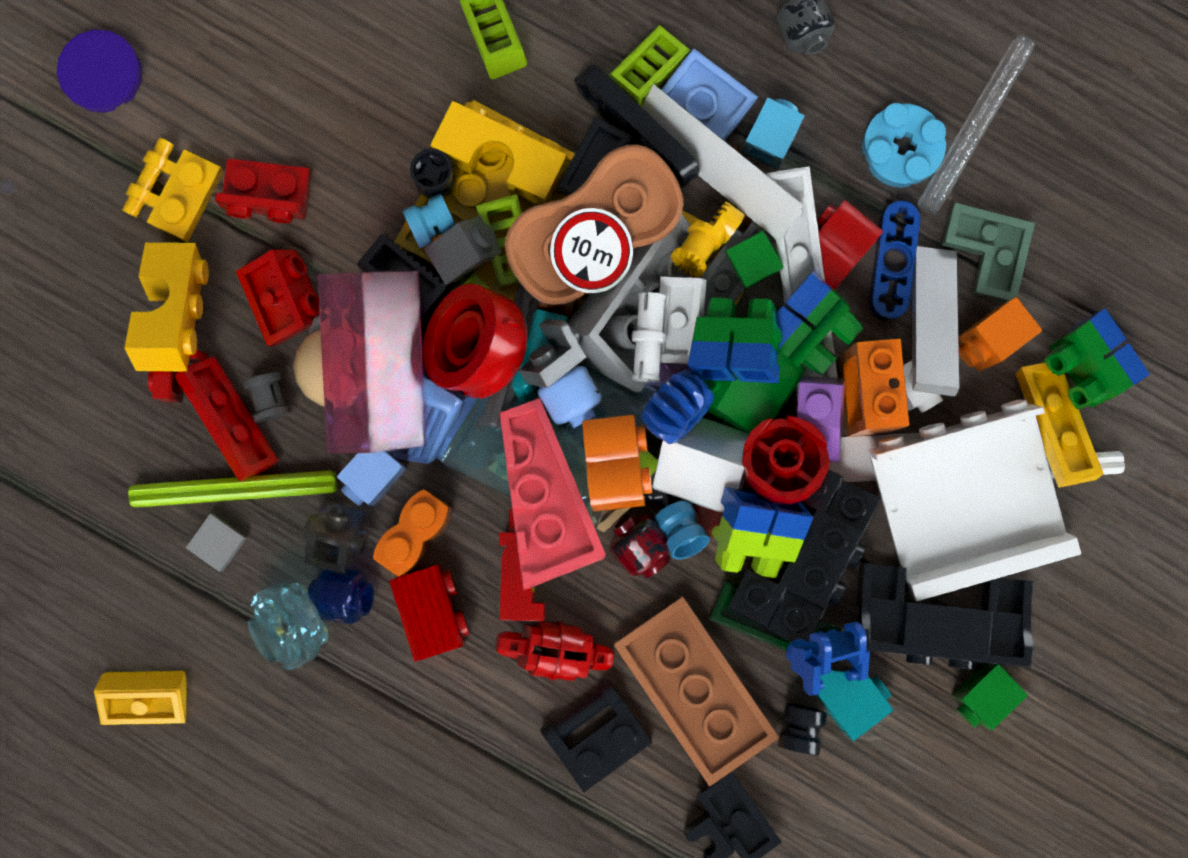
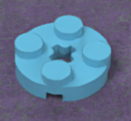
(925, 135)

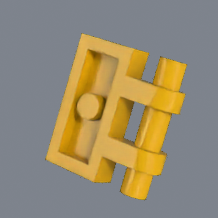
(184, 195)

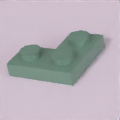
(999, 241)

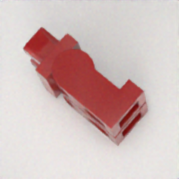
(514, 602)

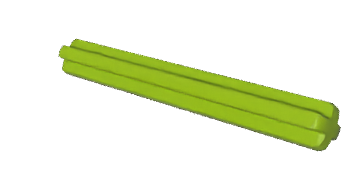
(231, 489)

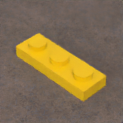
(1060, 426)

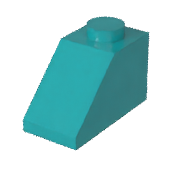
(854, 703)

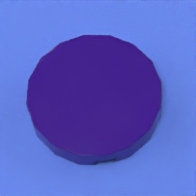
(99, 70)

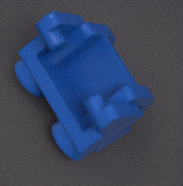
(814, 657)

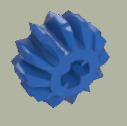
(677, 406)

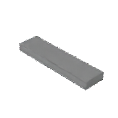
(935, 322)

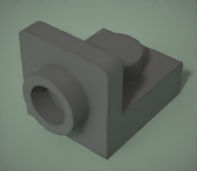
(556, 358)

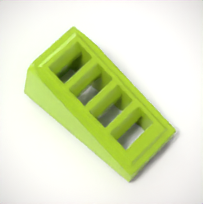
(503, 55)
(631, 83)
(496, 206)

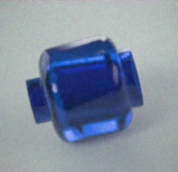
(341, 596)

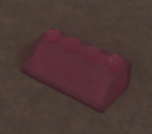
(371, 361)

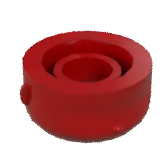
(475, 342)

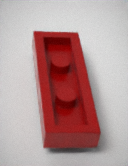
(226, 418)

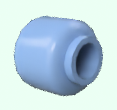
(571, 397)

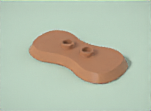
(627, 183)

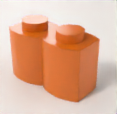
(614, 463)
(406, 543)

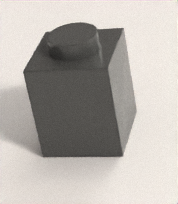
(463, 249)

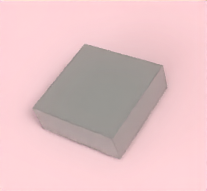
(216, 542)

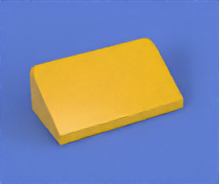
(141, 697)

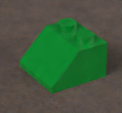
(752, 402)

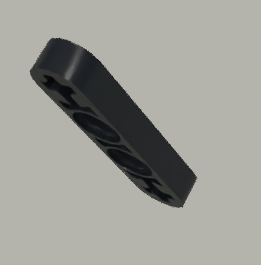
(628, 116)

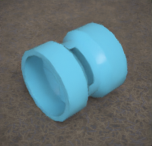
(429, 220)

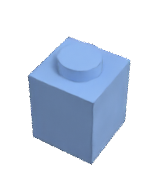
(370, 476)

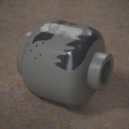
(805, 25)

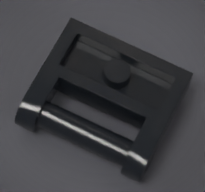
(604, 747)

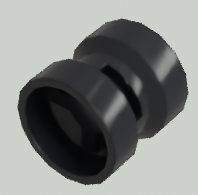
(429, 166)
(799, 738)

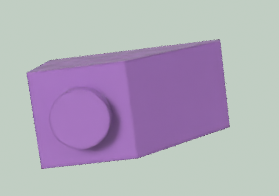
(823, 405)

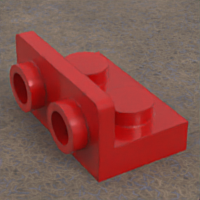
(264, 190)
(279, 294)

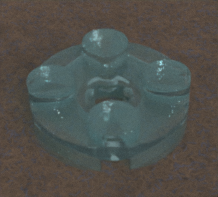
(305, 629)

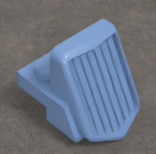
(443, 416)

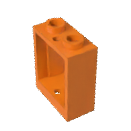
(869, 401)

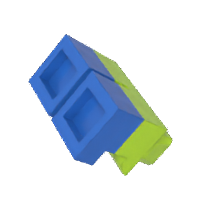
(759, 530)

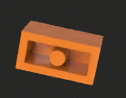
(997, 335)

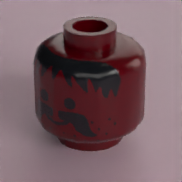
(640, 545)

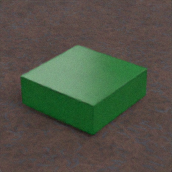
(754, 260)

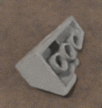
(610, 316)

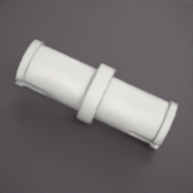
(648, 337)

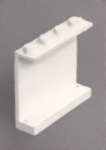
(971, 500)

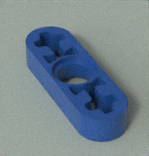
(900, 292)

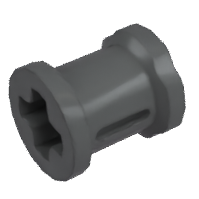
(267, 397)

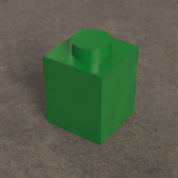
(988, 696)

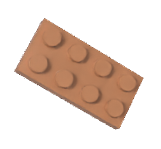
(696, 691)

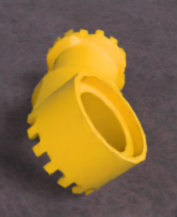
(705, 239)

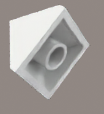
(702, 464)

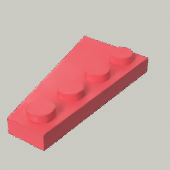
(547, 507)

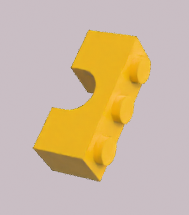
(469, 135)
(167, 335)

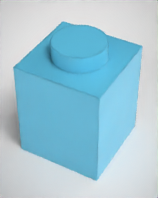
(773, 132)

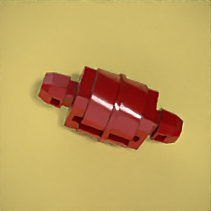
(553, 661)

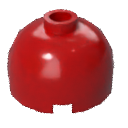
(785, 460)

